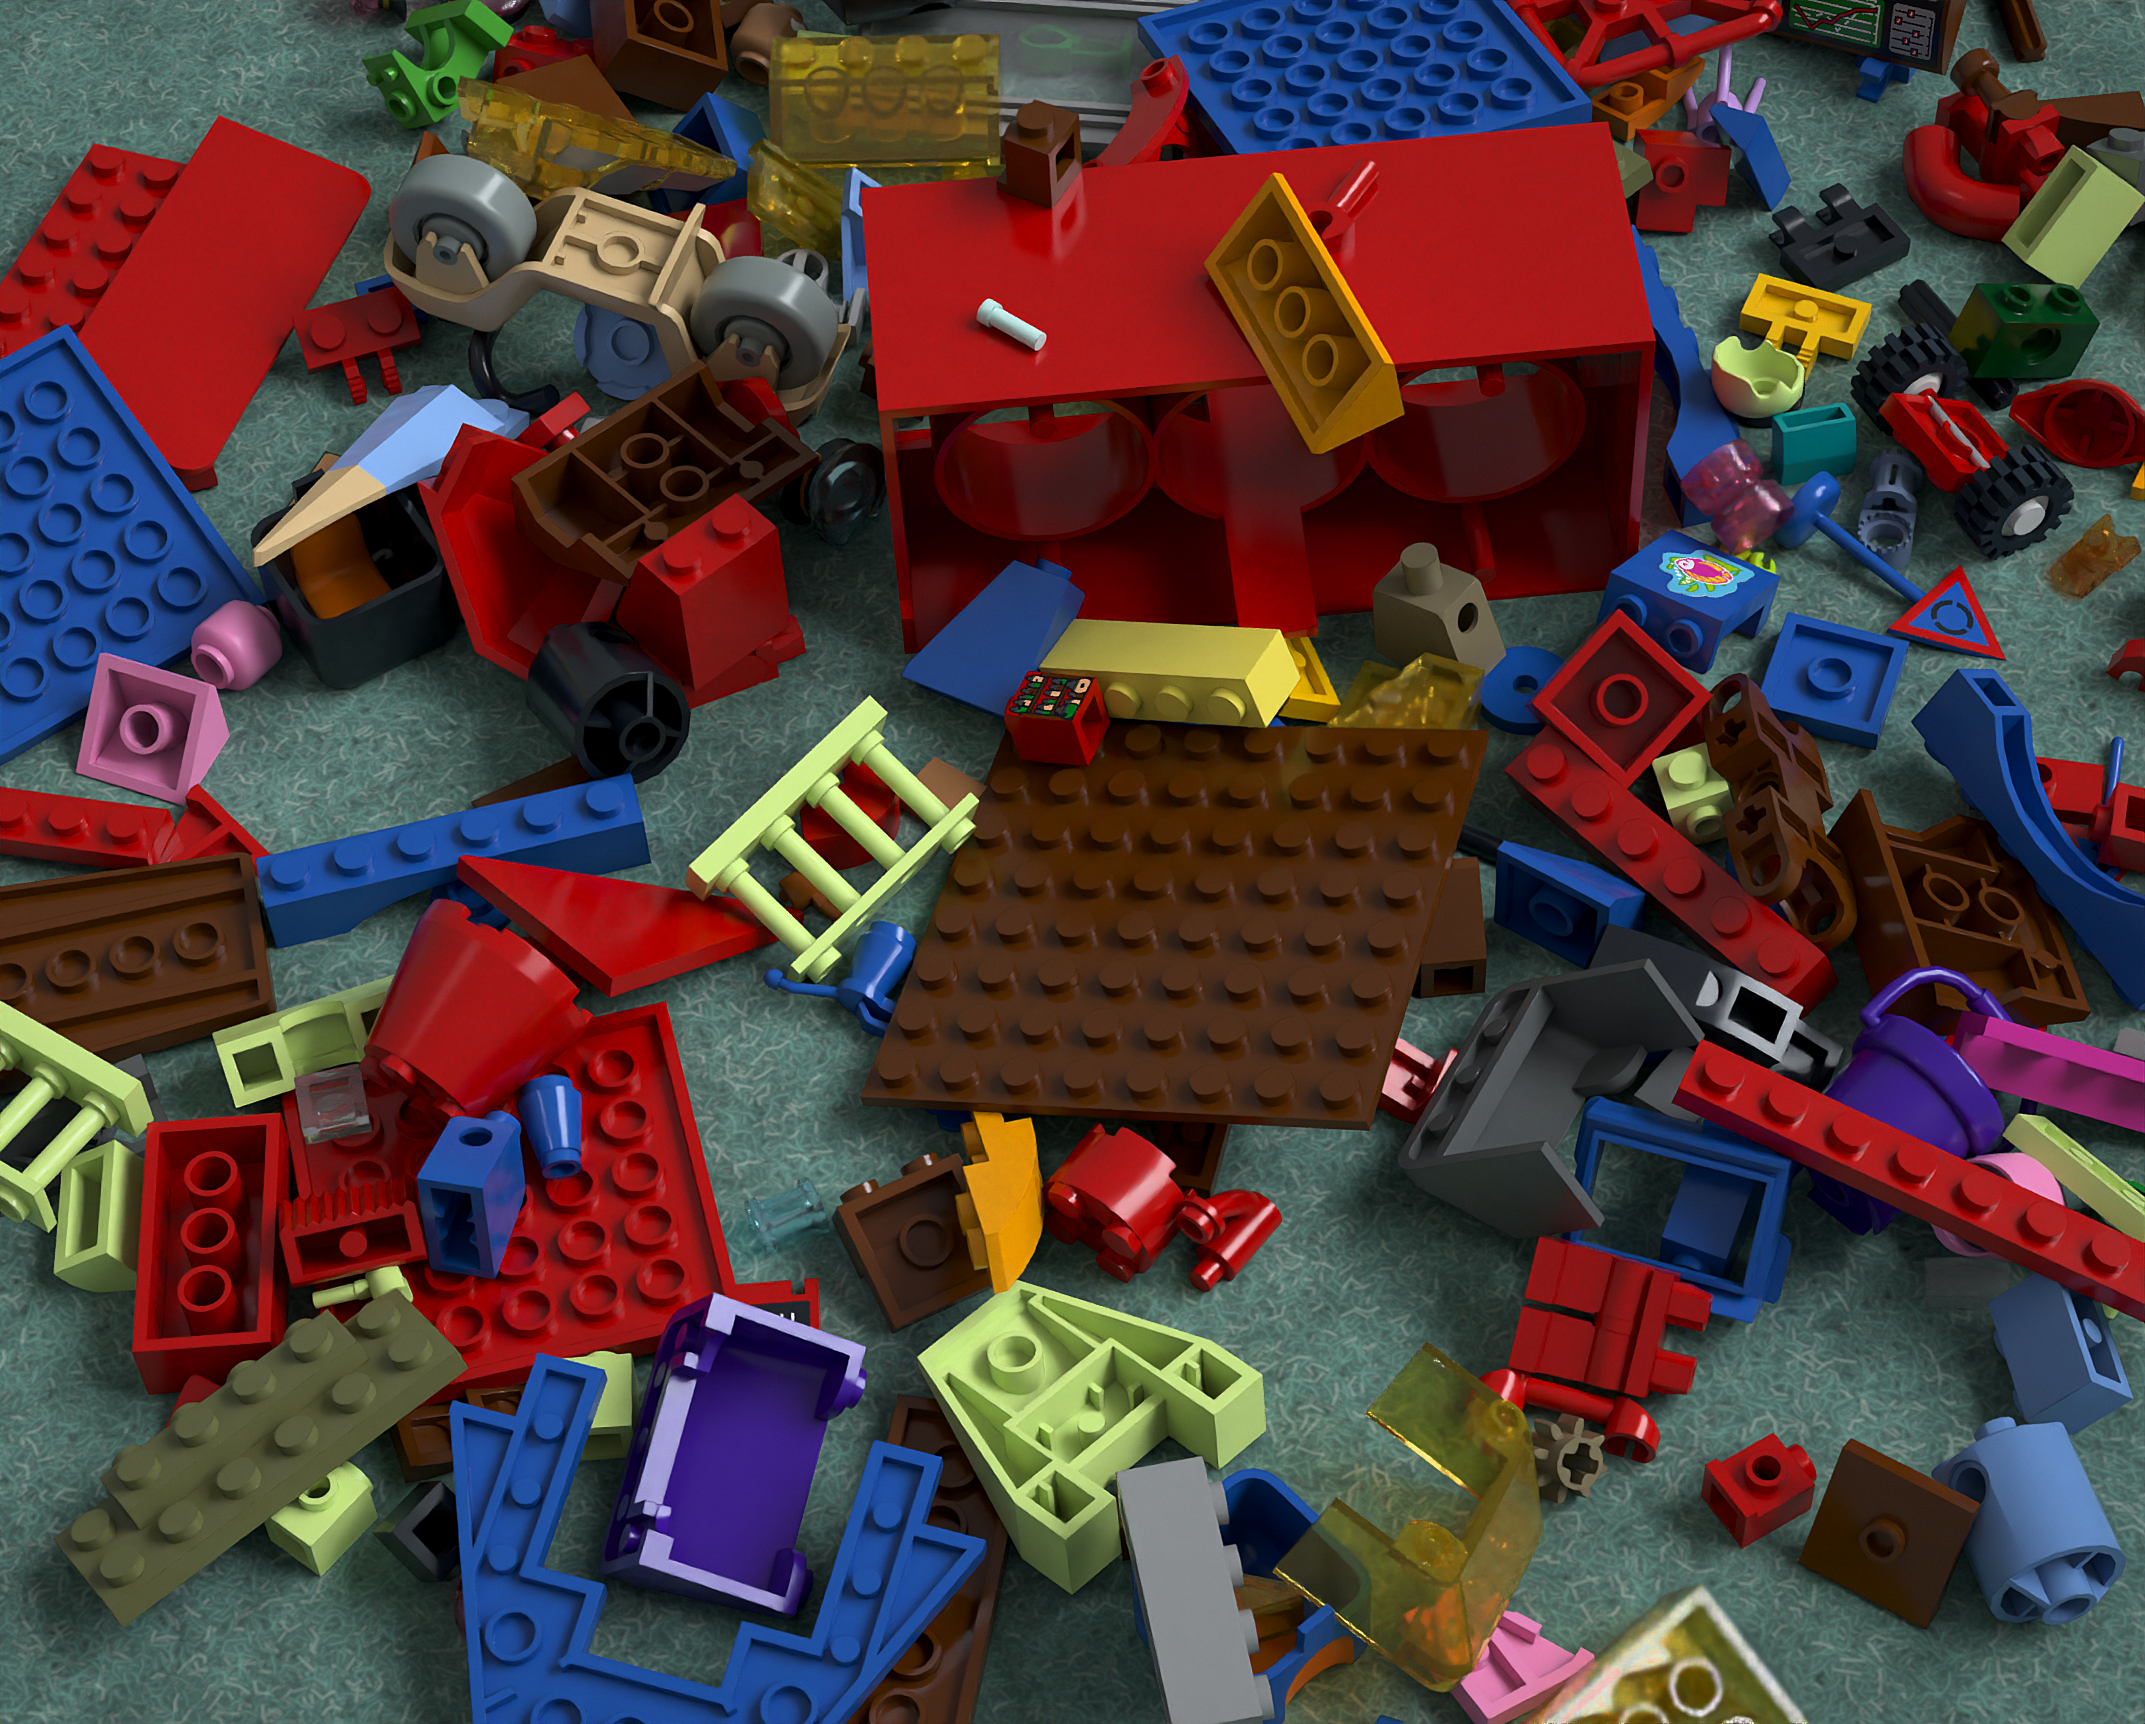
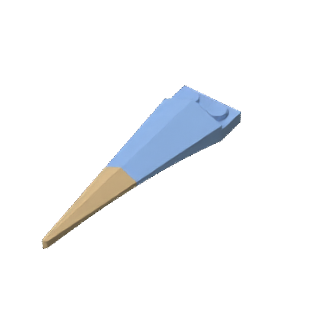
(394, 452)

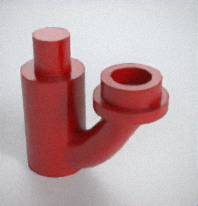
(1228, 1230)

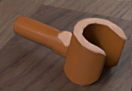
(804, 894)

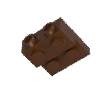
(911, 1240)

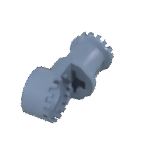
(1875, 515)

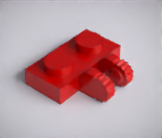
(358, 331)

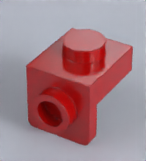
(1412, 1081)

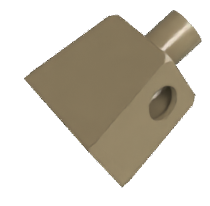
(1434, 611)

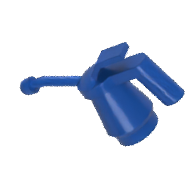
(876, 968)

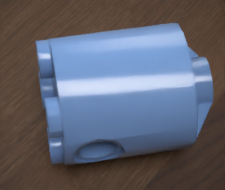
(2040, 1528)

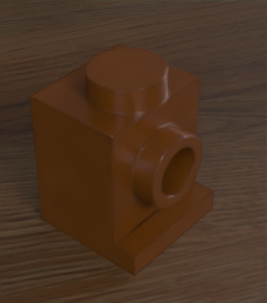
(1041, 153)

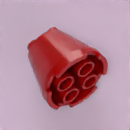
(469, 1017)

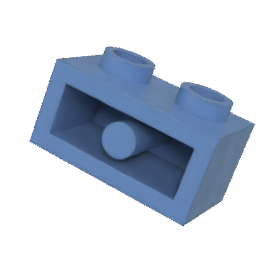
(2058, 1354)

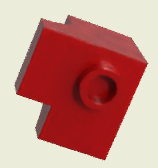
(1684, 176)

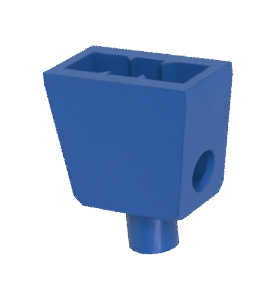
(475, 1166)

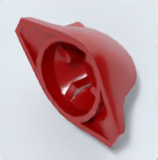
(2086, 420)

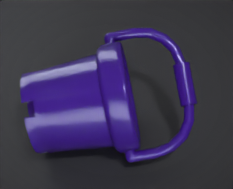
(1916, 1086)

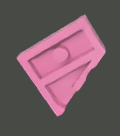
(1516, 1672)

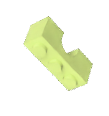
(301, 1040)

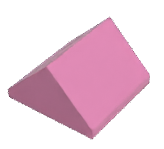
(150, 729)

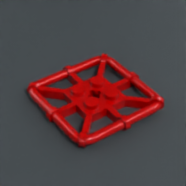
(1617, 18)

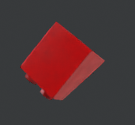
(709, 593)

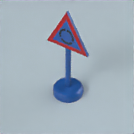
(1942, 618)

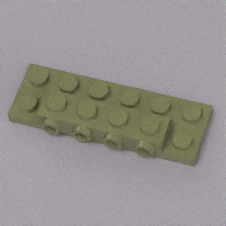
(254, 1448)

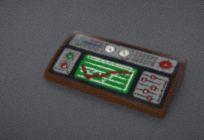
(1893, 31)

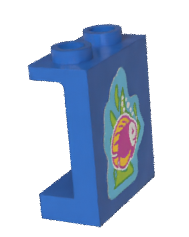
(1690, 597)

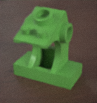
(429, 92)

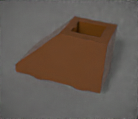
(1456, 944)

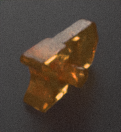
(2094, 559)

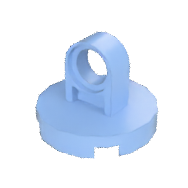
(619, 352)

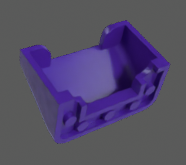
(728, 1457)

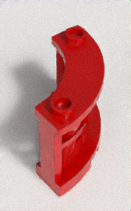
(1159, 119)

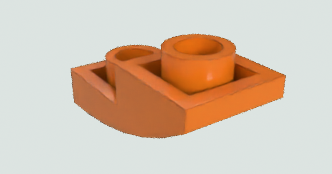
(1644, 98)

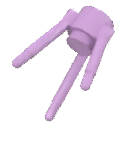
(1699, 118)

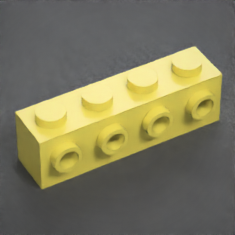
(1180, 670)

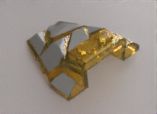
(561, 146)

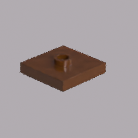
(1889, 1533)

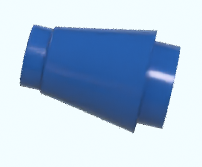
(553, 1124)

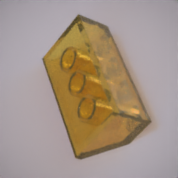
(888, 100)

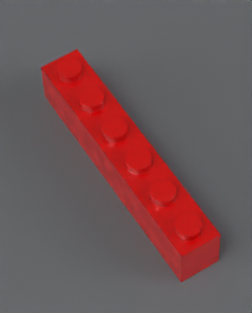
(1674, 873)

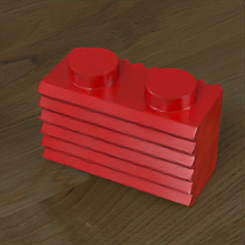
(351, 1231)

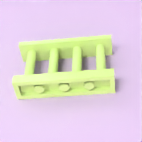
(771, 826)
(57, 1071)

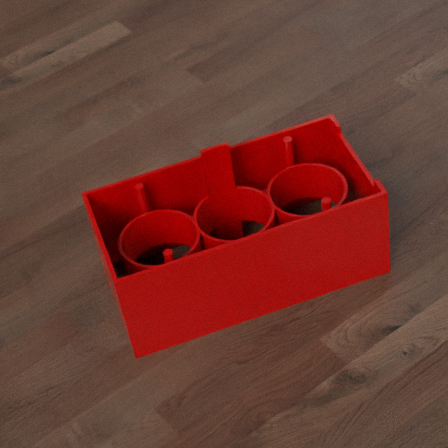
(1219, 506)

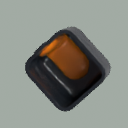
(360, 589)

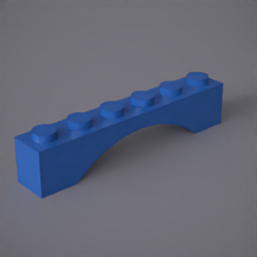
(1699, 414)
(1987, 746)
(346, 880)

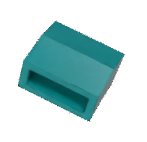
(1813, 442)

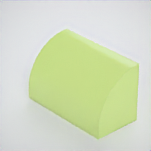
(2073, 219)
(100, 1219)

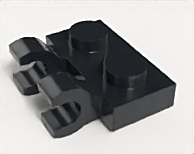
(1845, 250)

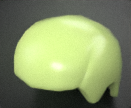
(1755, 380)

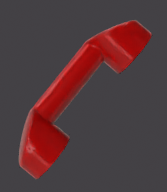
(1619, 1415)

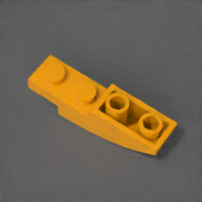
(1003, 1196)

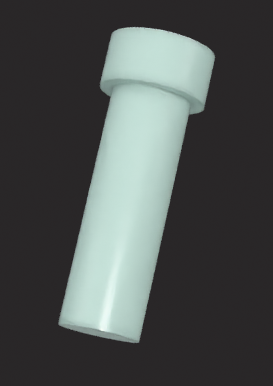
(992, 314)

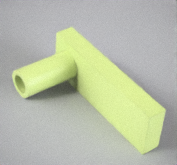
(2081, 1175)

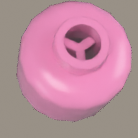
(236, 645)

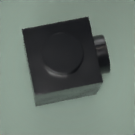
(424, 1532)

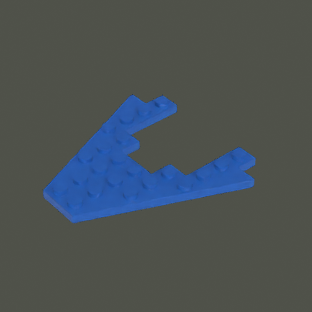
(536, 1625)

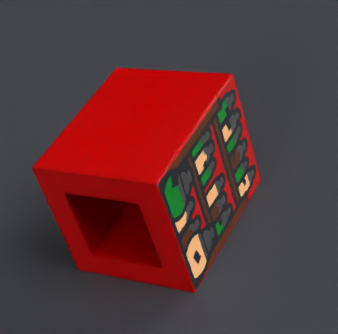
(1057, 718)

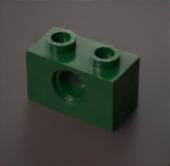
(2023, 330)

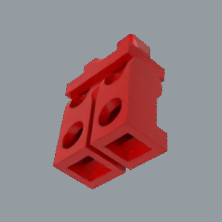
(1629, 1325)

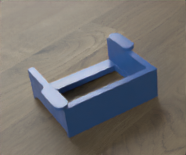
(1713, 1149)

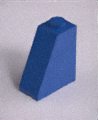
(998, 637)
(1710, 1219)

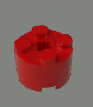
(1115, 1200)

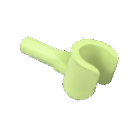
(374, 1285)

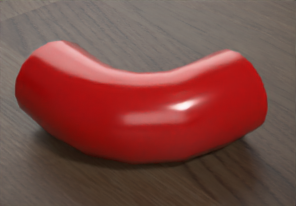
(1949, 195)

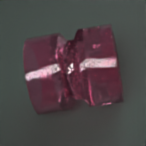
(1731, 488)

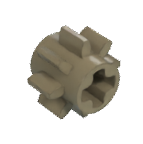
(1566, 1457)

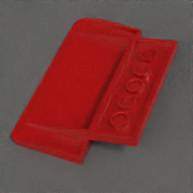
(184, 275)

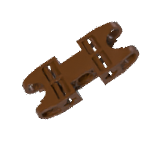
(1777, 817)

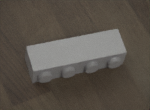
(1189, 1597)

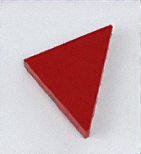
(617, 929)

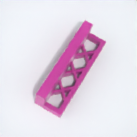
(2053, 1070)

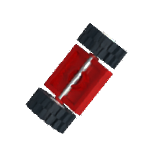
(2006, 491)

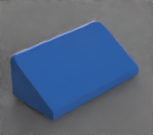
(1753, 152)

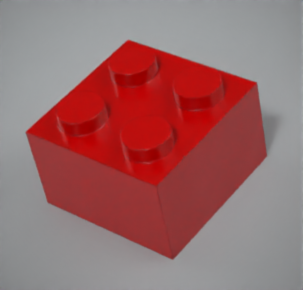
(1619, 698)

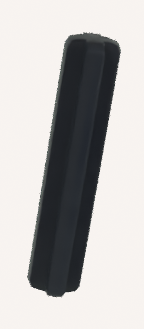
(1926, 307)

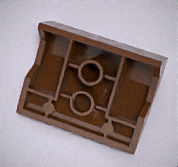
(651, 475)
(1955, 905)

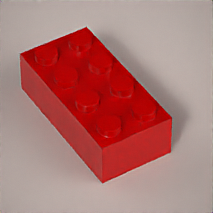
(211, 1248)

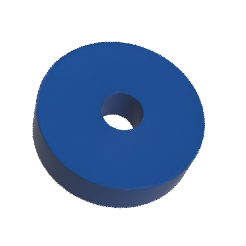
(1519, 668)

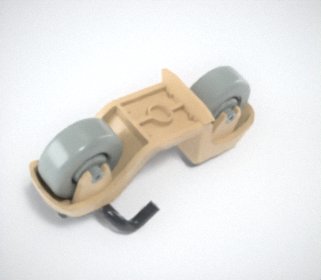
(479, 251)

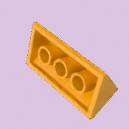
(1304, 321)

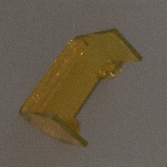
(1425, 1594)

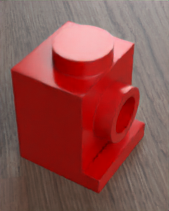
(2120, 828)
(1758, 1506)

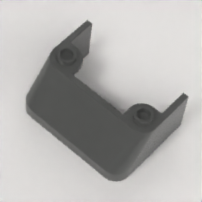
(1520, 1083)

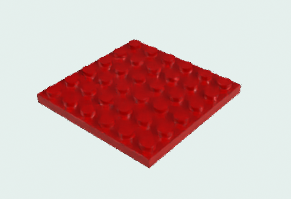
(590, 1254)

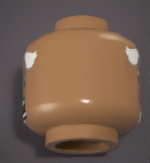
(753, 38)

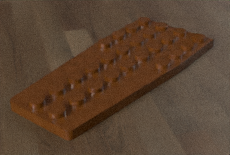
(137, 955)

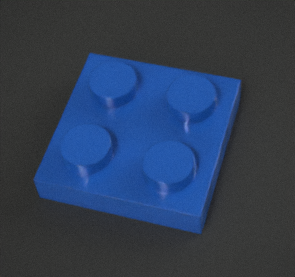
(1834, 679)

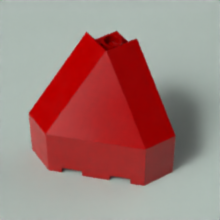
(499, 577)

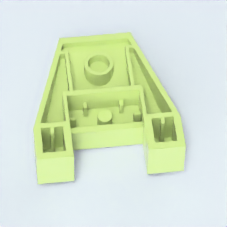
(1065, 1397)

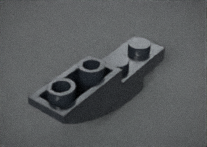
(1729, 1007)

